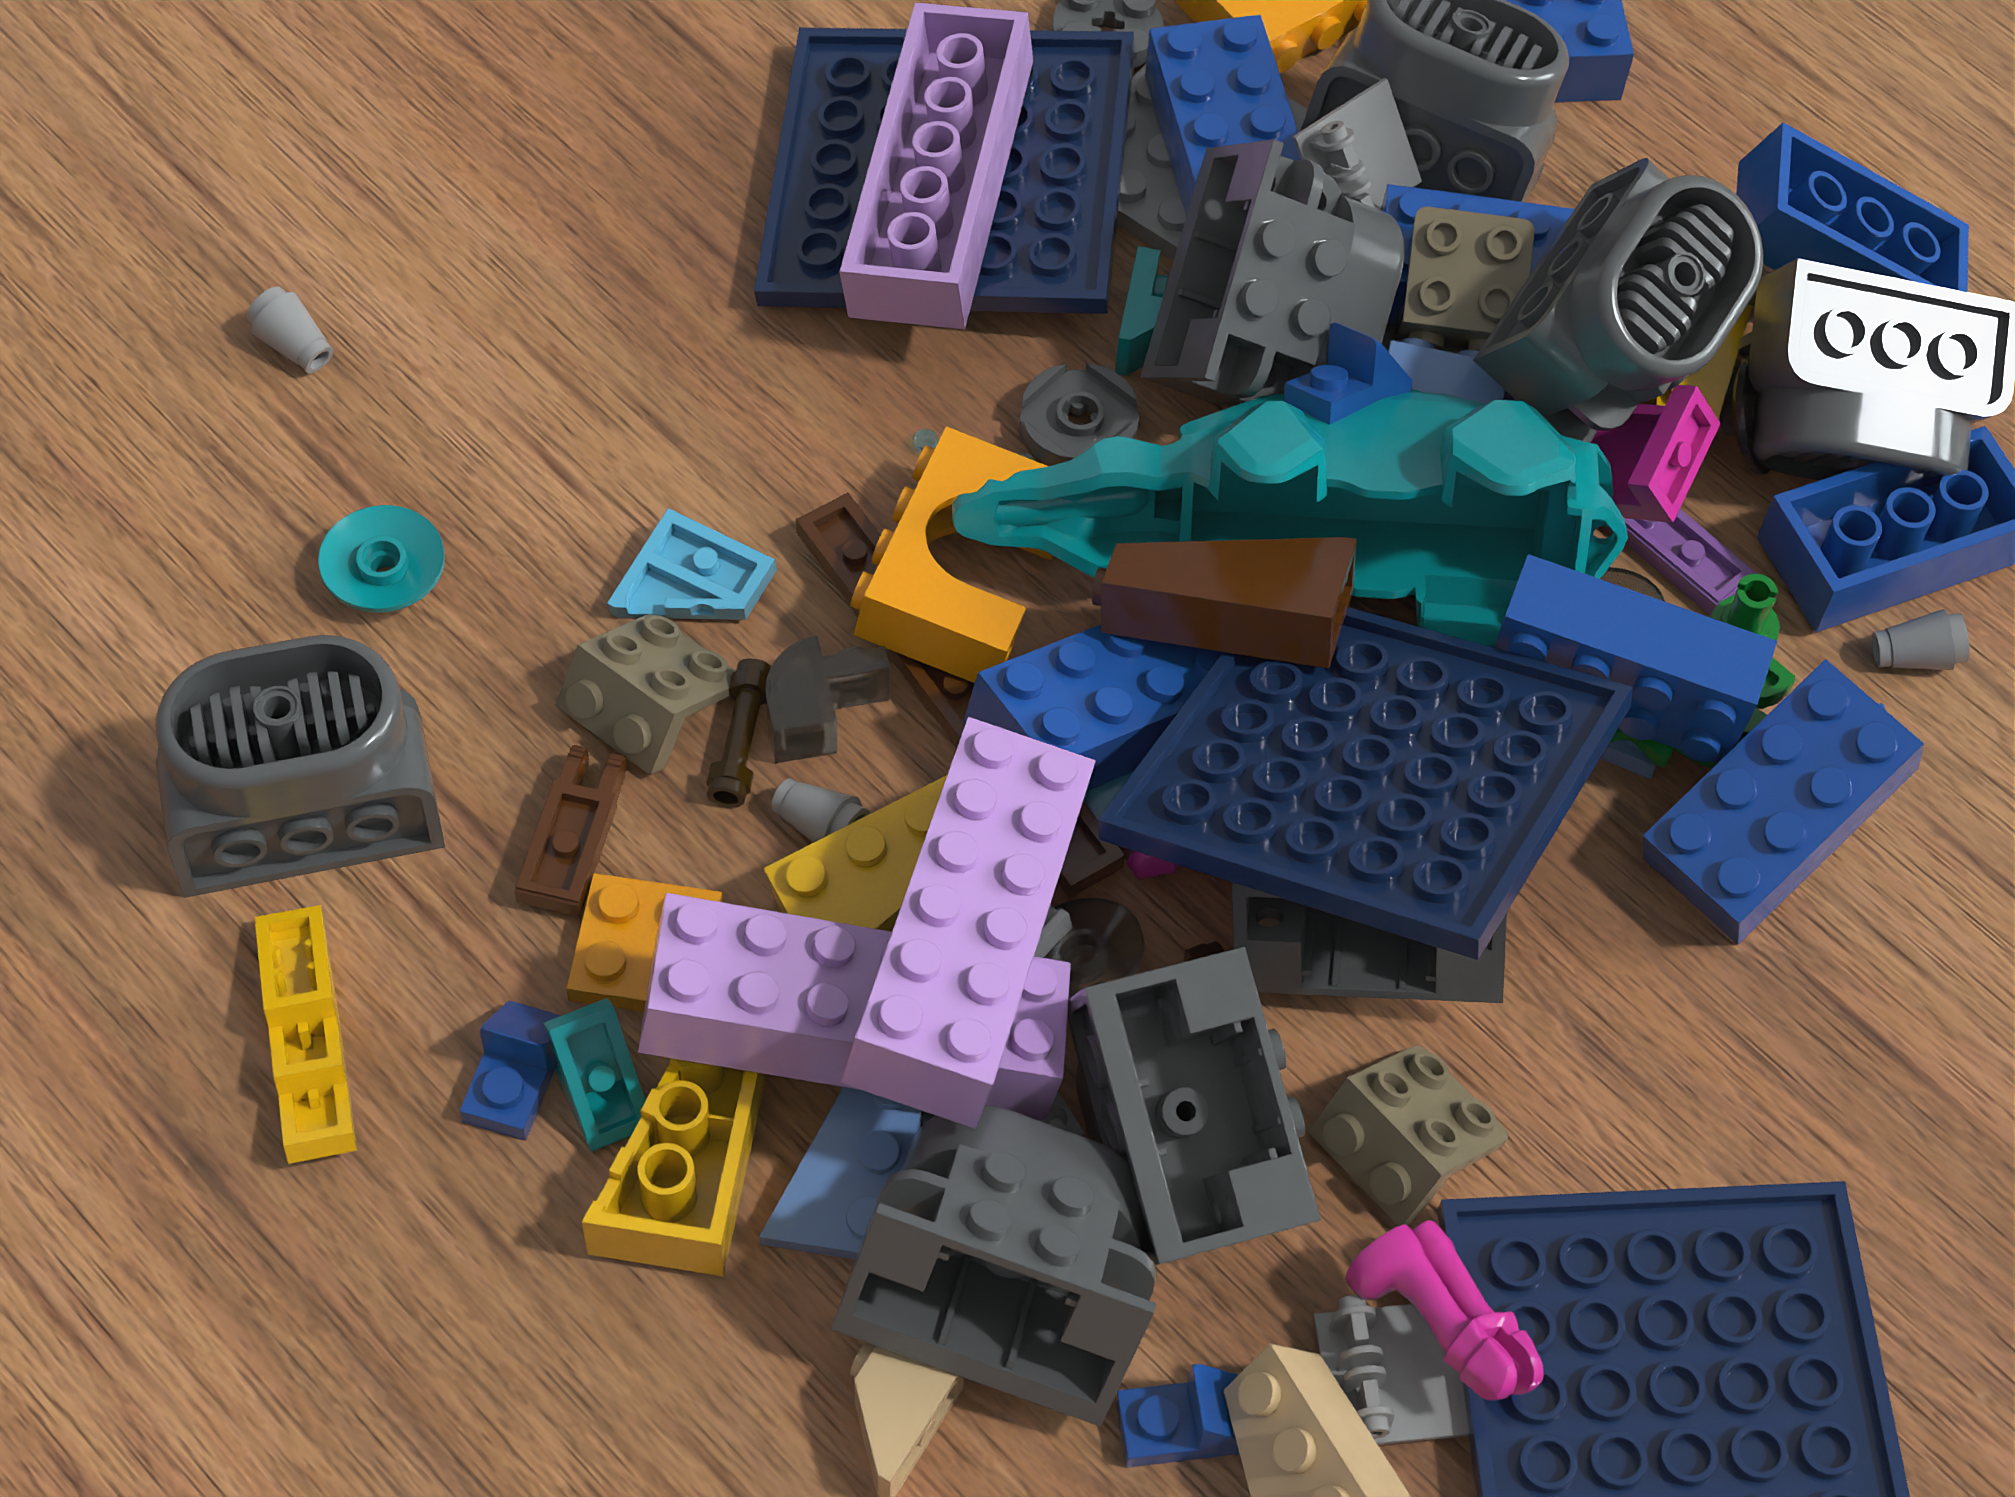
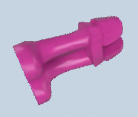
(1476, 1341)

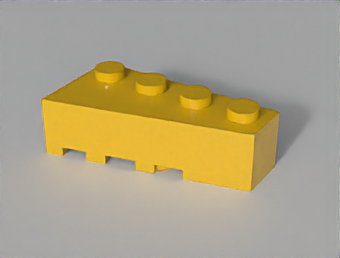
(861, 869)
(681, 1172)

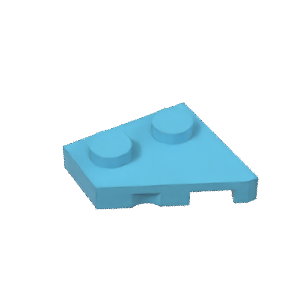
(692, 574)

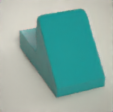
(1140, 311)
(596, 1073)

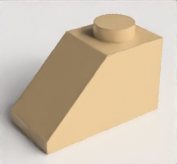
(898, 1411)

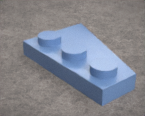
(843, 1175)

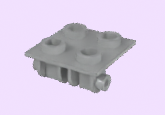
(1362, 146)
(1392, 1371)

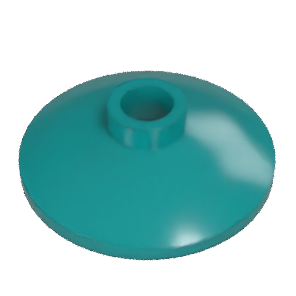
(375, 540)

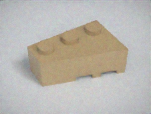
(1303, 1432)

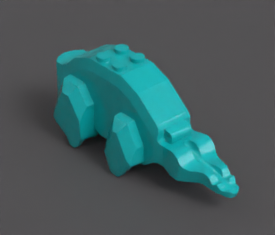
(1426, 483)

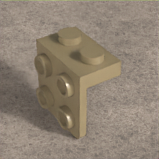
(1462, 275)
(641, 686)
(1406, 1130)

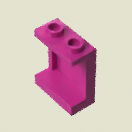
(1658, 454)

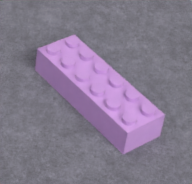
(937, 166)
(969, 924)
(791, 993)

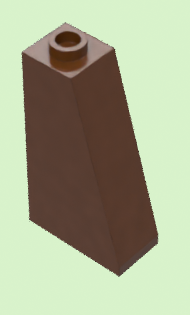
(1232, 595)

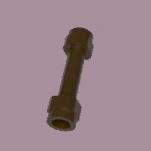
(730, 778)

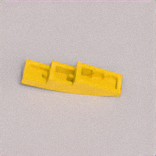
(304, 1034)

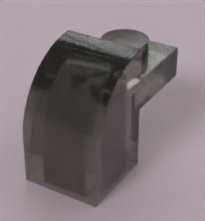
(809, 687)

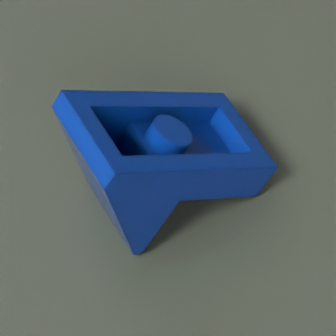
(1355, 376)
(511, 1071)
(1177, 1419)

